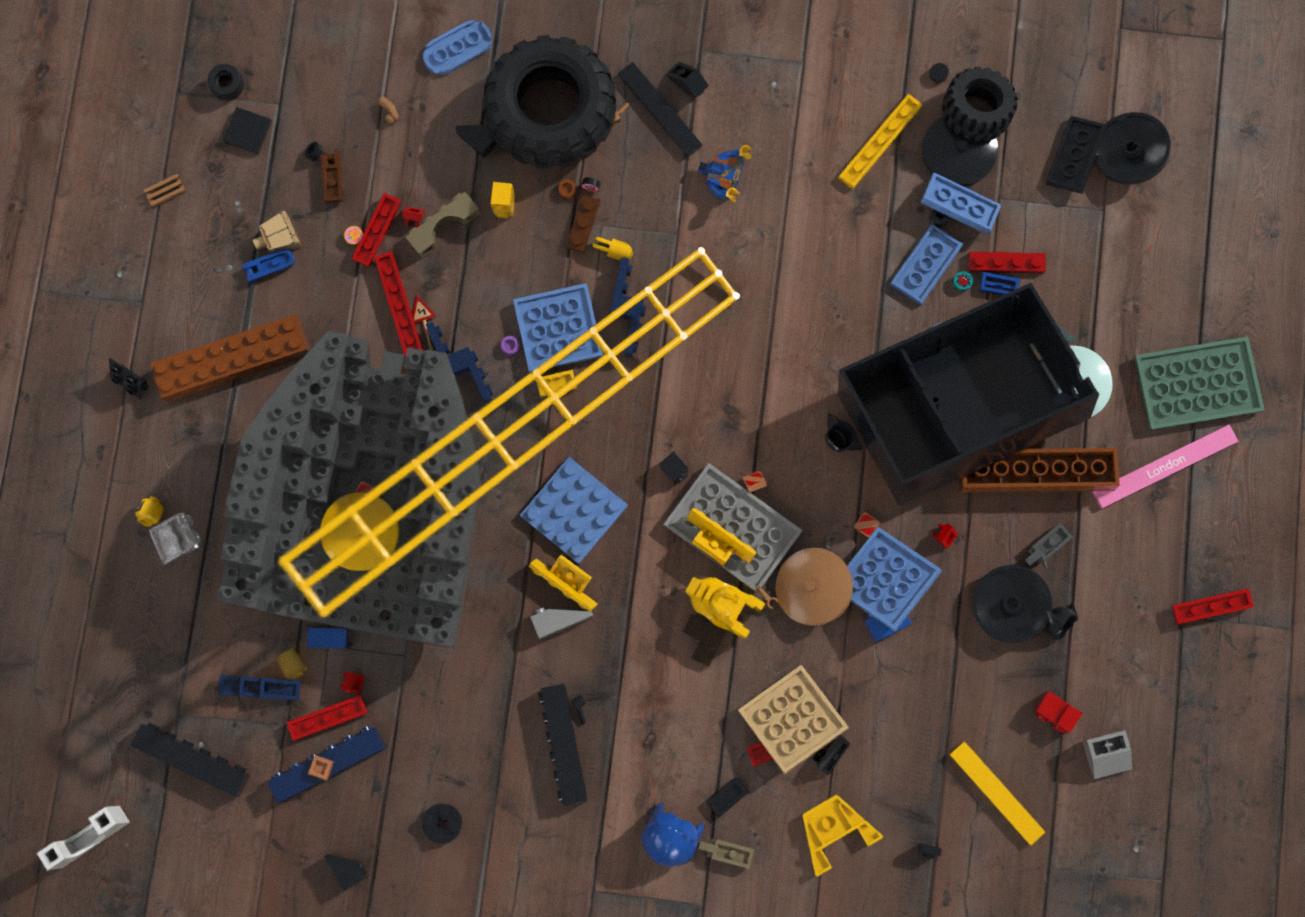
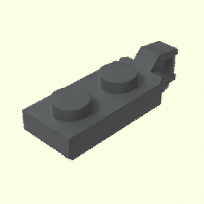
(1048, 545)

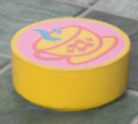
(353, 235)

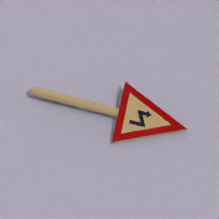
(421, 313)

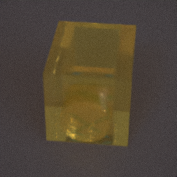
(291, 664)

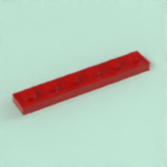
(398, 302)

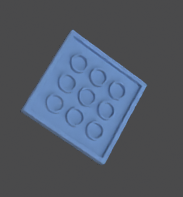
(554, 321)
(574, 510)
(889, 578)

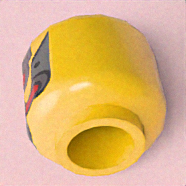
(149, 511)

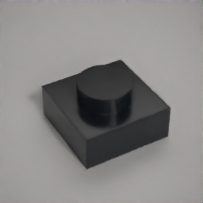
(929, 851)

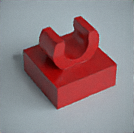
(414, 214)
(946, 535)
(353, 683)

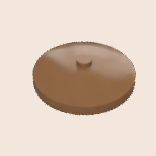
(814, 586)

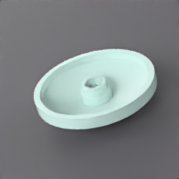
(1096, 369)

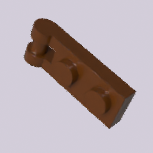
(332, 177)

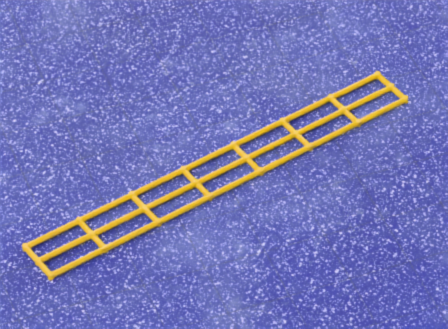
(495, 442)

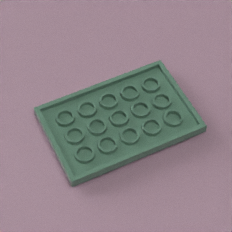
(1199, 383)

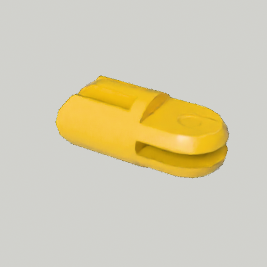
(616, 250)

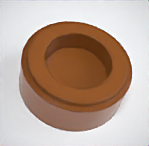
(567, 189)

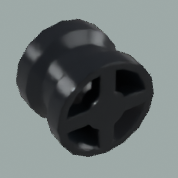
(938, 220)

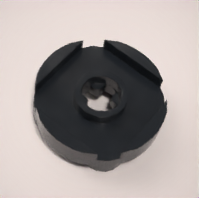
(453, 824)

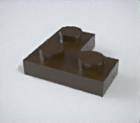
(709, 637)

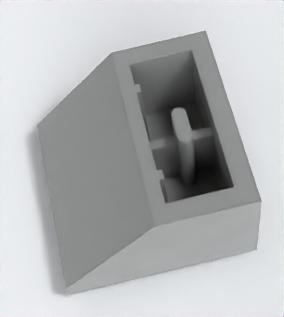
(1108, 754)

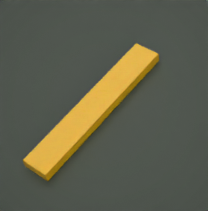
(880, 141)
(997, 793)

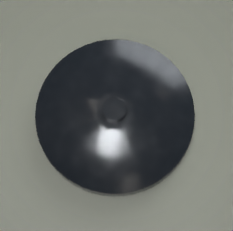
(1133, 148)
(957, 157)
(1012, 604)

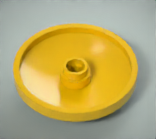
(347, 532)

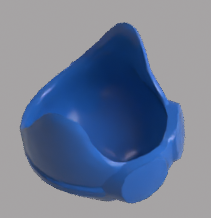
(670, 839)

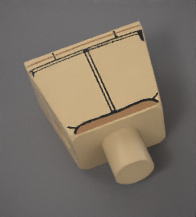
(277, 234)

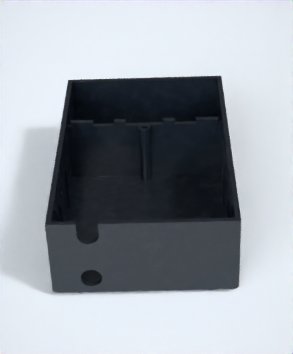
(965, 394)

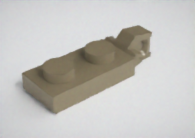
(728, 852)

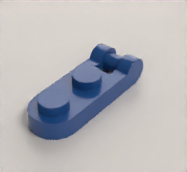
(268, 265)

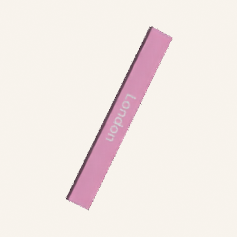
(1168, 465)

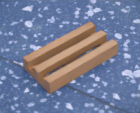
(155, 187)

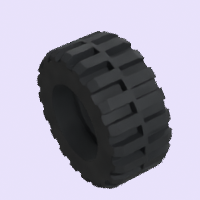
(983, 84)

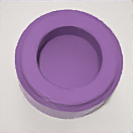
(509, 345)

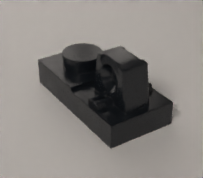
(828, 760)

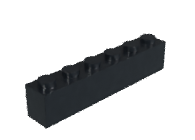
(564, 744)
(190, 760)

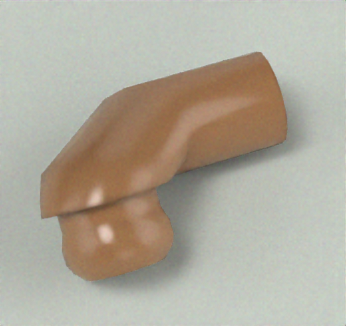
(389, 106)

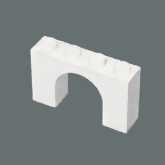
(102, 826)

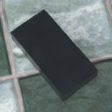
(727, 797)

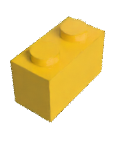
(503, 199)

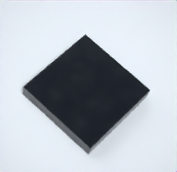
(247, 130)

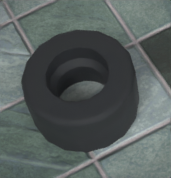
(220, 72)

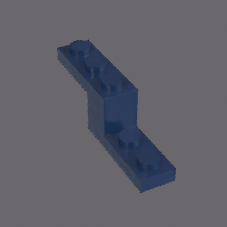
(634, 313)
(461, 362)

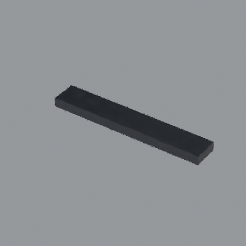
(660, 109)

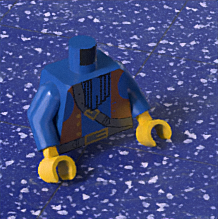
(725, 172)

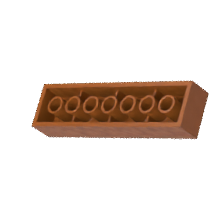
(230, 358)
(1048, 472)

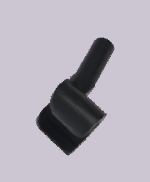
(578, 703)

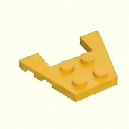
(829, 823)

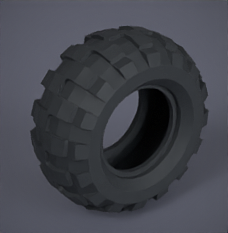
(539, 61)

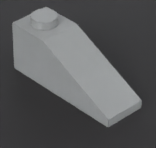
(552, 621)

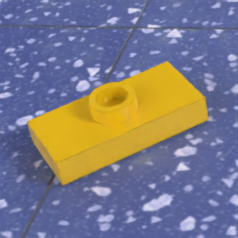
(556, 381)

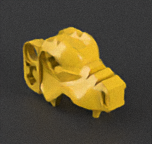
(721, 603)

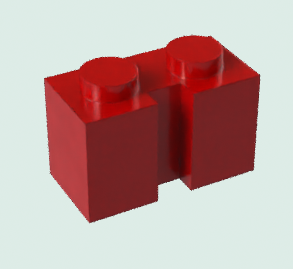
(1057, 712)

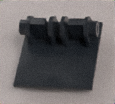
(123, 376)

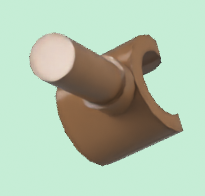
(617, 119)
(766, 597)

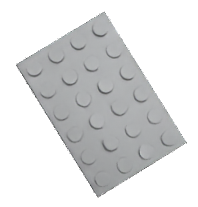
(738, 514)

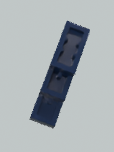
(259, 687)

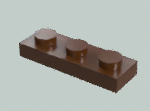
(583, 224)

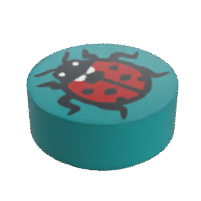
(962, 281)

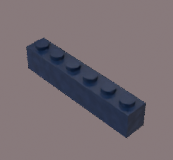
(345, 755)

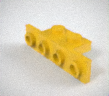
(716, 540)
(567, 578)

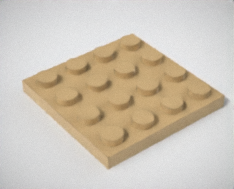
(793, 719)

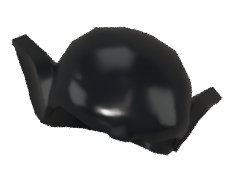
(841, 435)
(1061, 620)

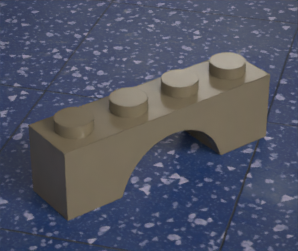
(460, 209)

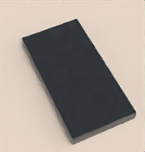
(1076, 154)

